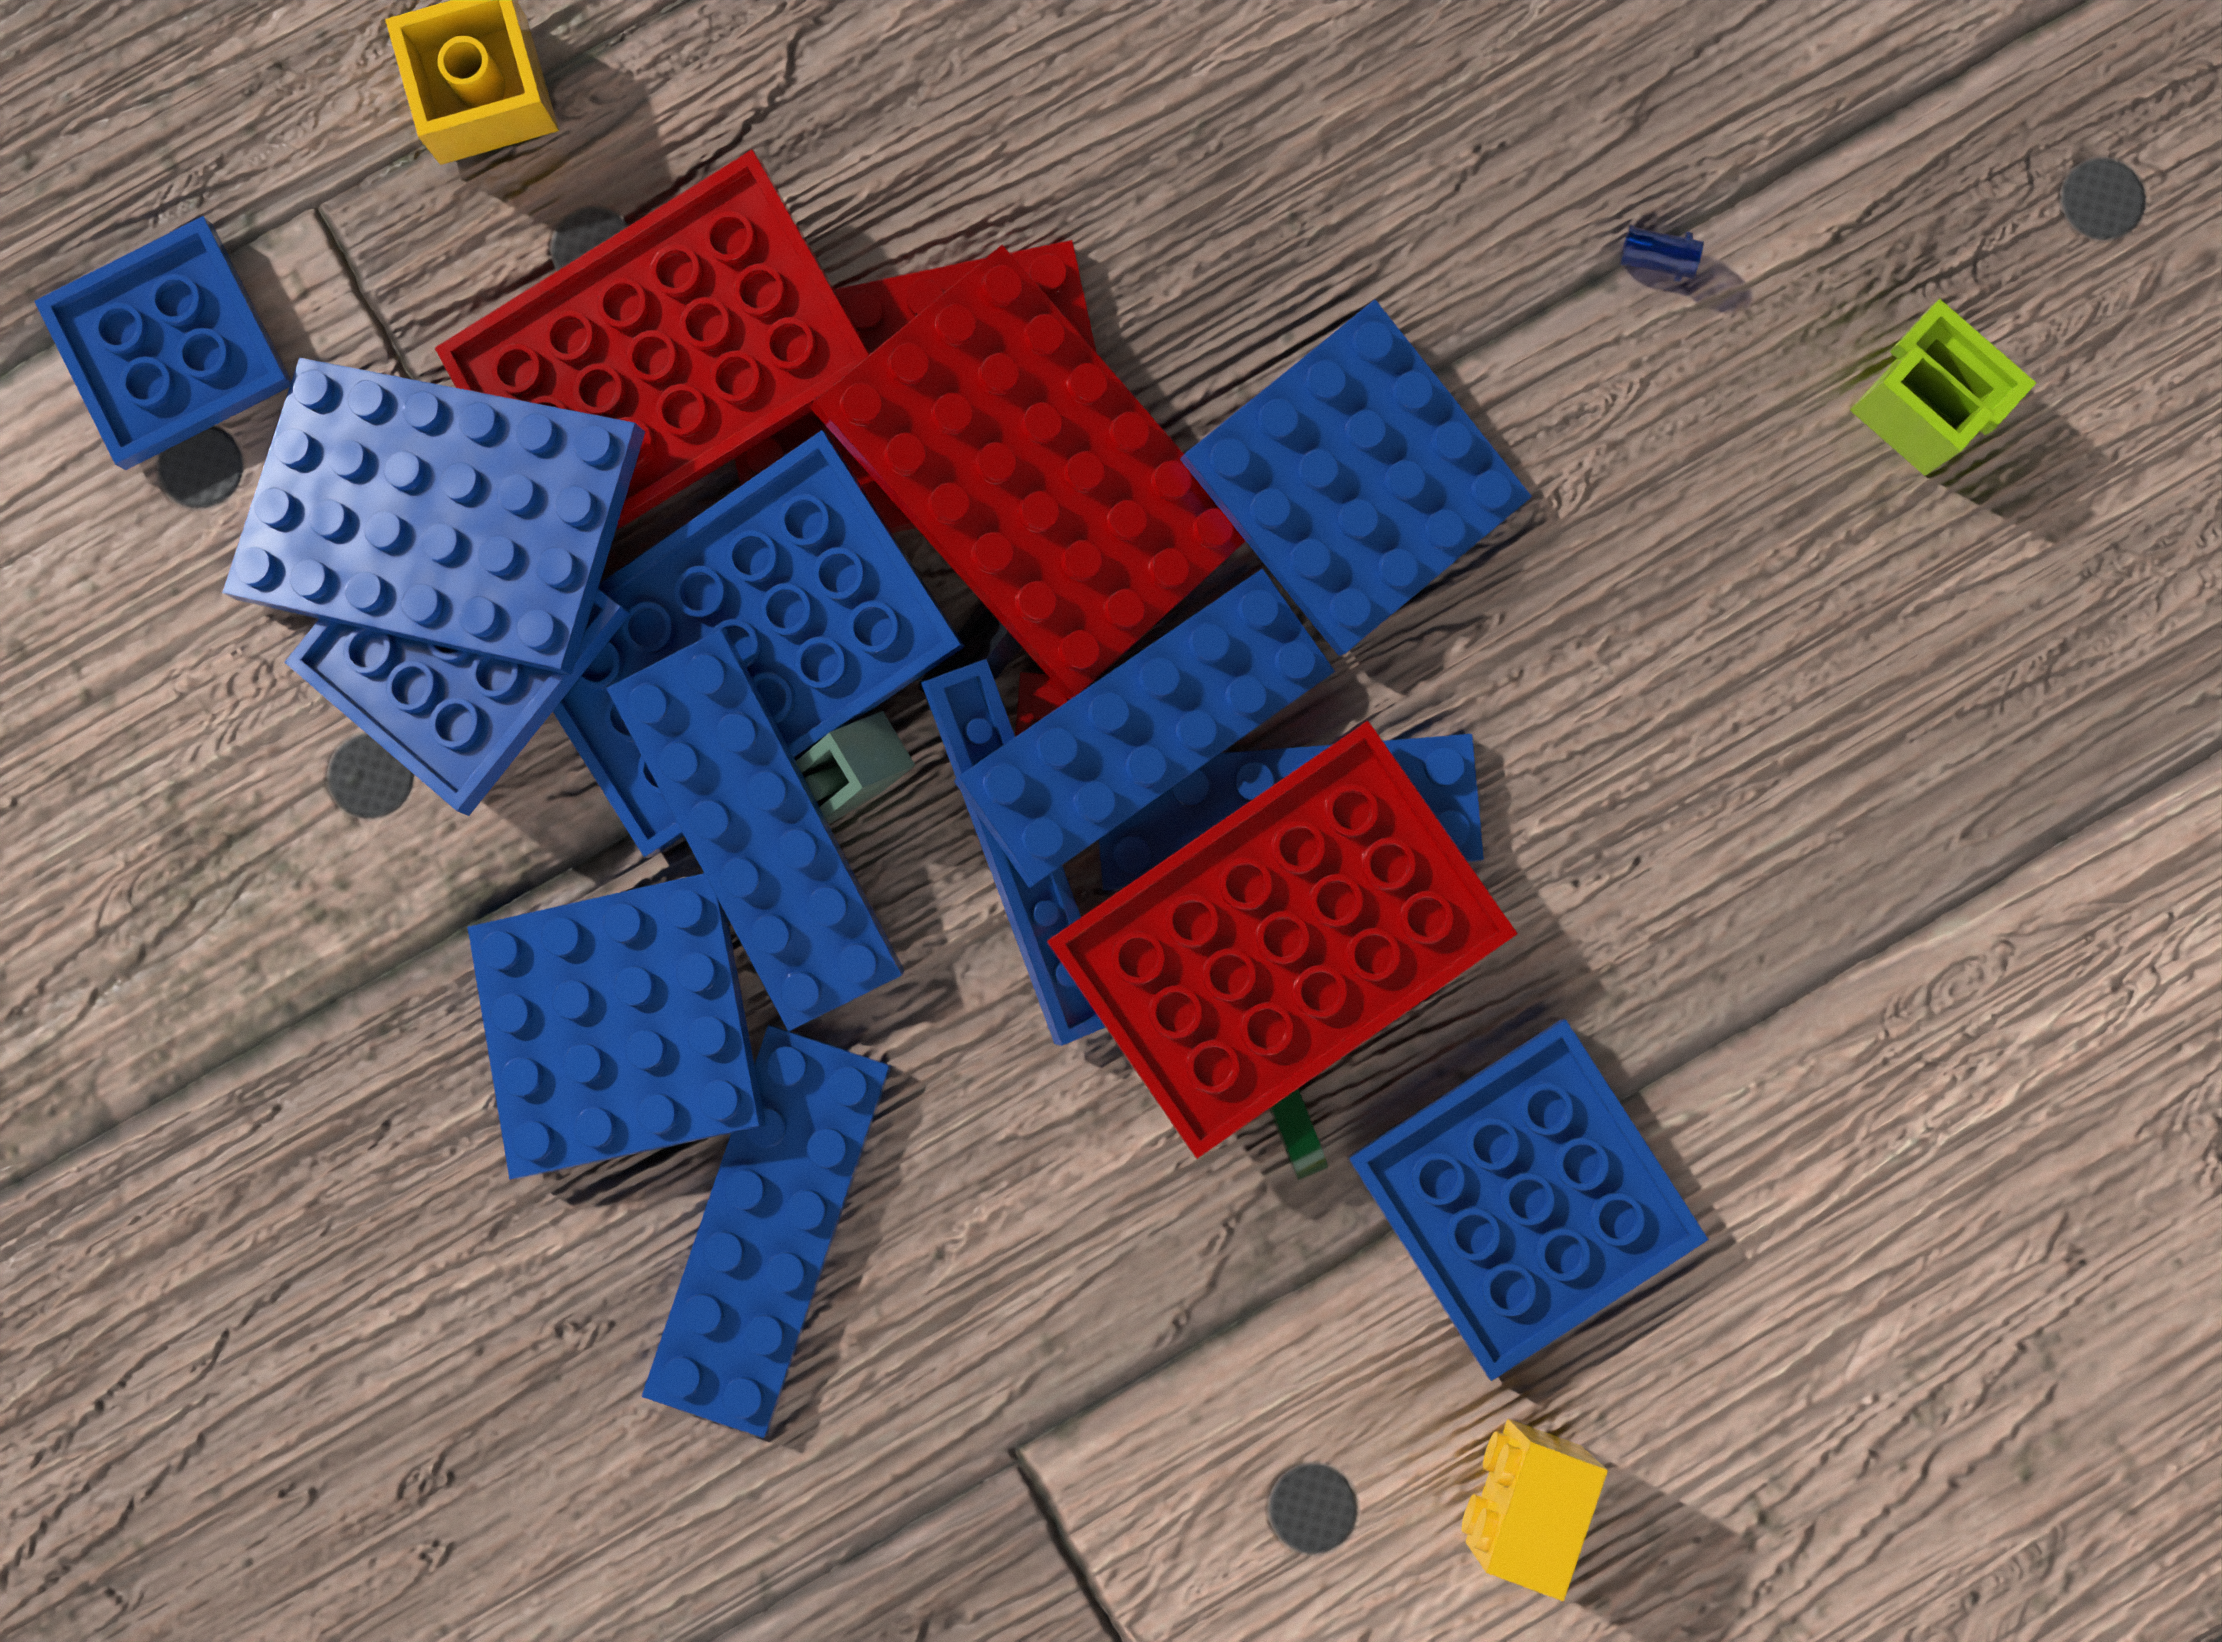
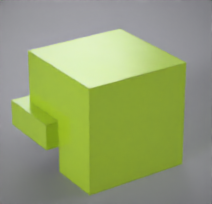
(1941, 390)

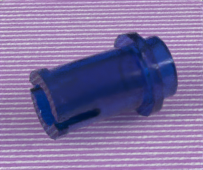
(1662, 252)

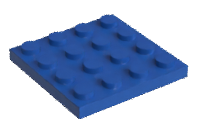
(1356, 478)
(443, 709)
(615, 1026)
(1527, 1199)

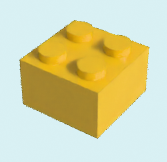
(471, 77)
(1533, 1508)

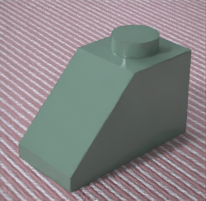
(854, 765)

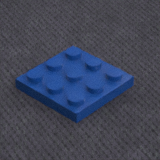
(163, 343)

